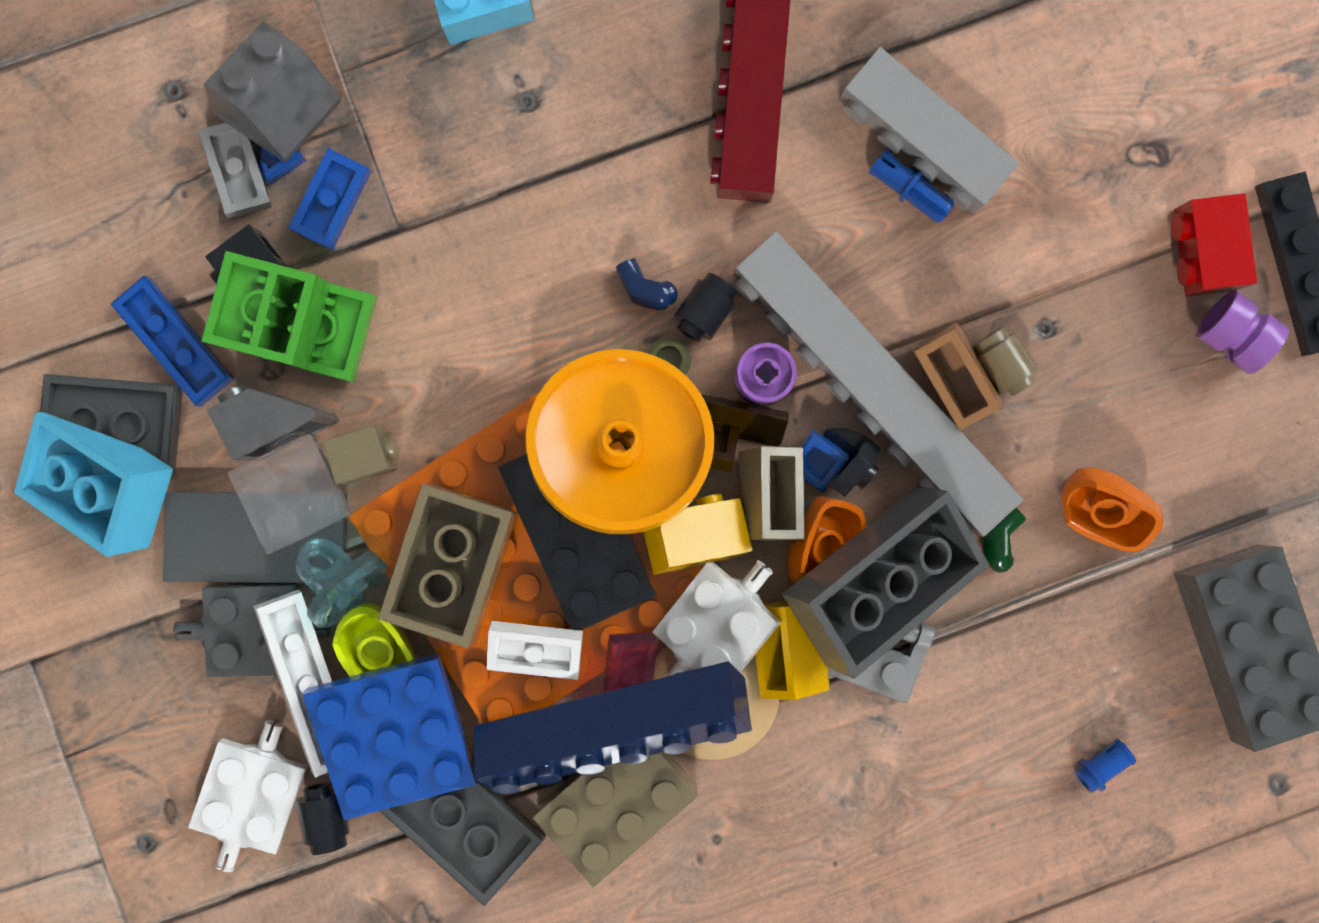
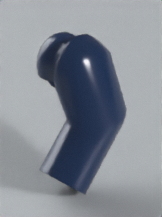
(645, 291)

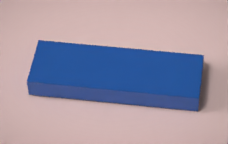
(172, 341)

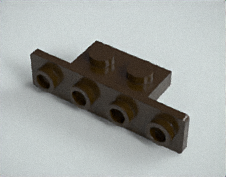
(742, 421)

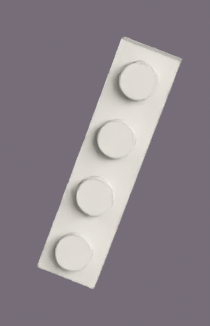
(296, 662)

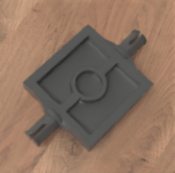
(232, 631)

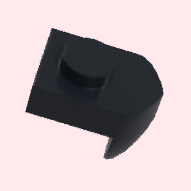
(860, 466)

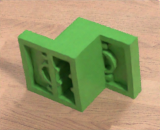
(289, 317)

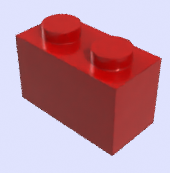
(1214, 245)

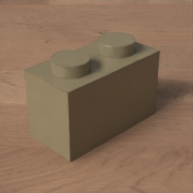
(772, 492)

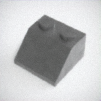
(271, 92)
(260, 421)

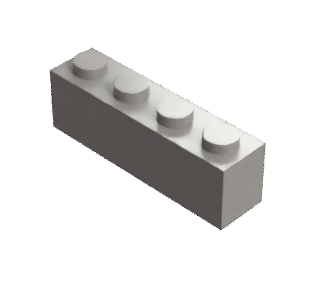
(926, 132)

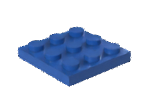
(390, 736)

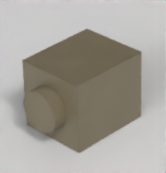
(361, 454)

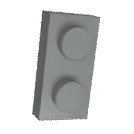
(234, 170)

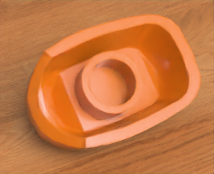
(1110, 510)
(826, 528)

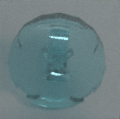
(340, 585)

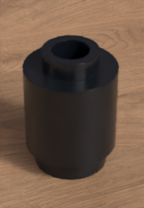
(705, 307)
(321, 819)

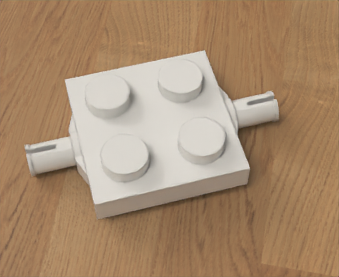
(718, 620)
(248, 796)

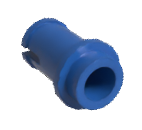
(1104, 766)

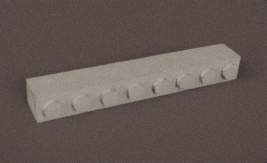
(874, 383)

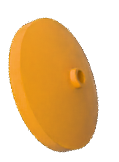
(628, 401)

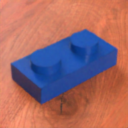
(330, 199)

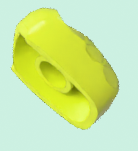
(369, 643)

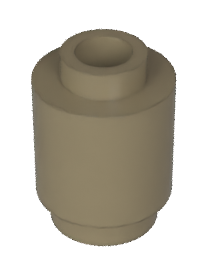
(1006, 361)

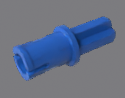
(912, 187)

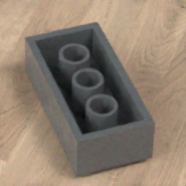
(886, 580)
(1254, 645)

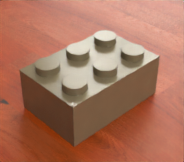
(448, 565)
(614, 812)

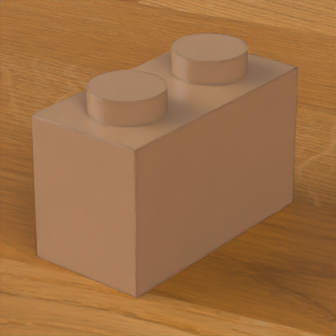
(958, 376)

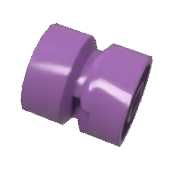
(1248, 337)
(764, 374)

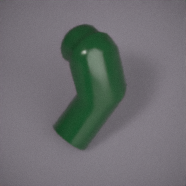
(997, 544)

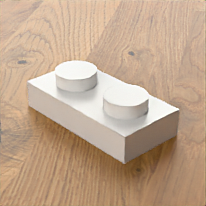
(534, 650)

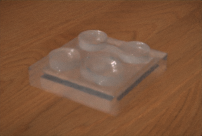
(289, 493)

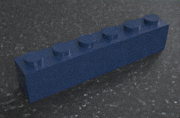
(612, 728)

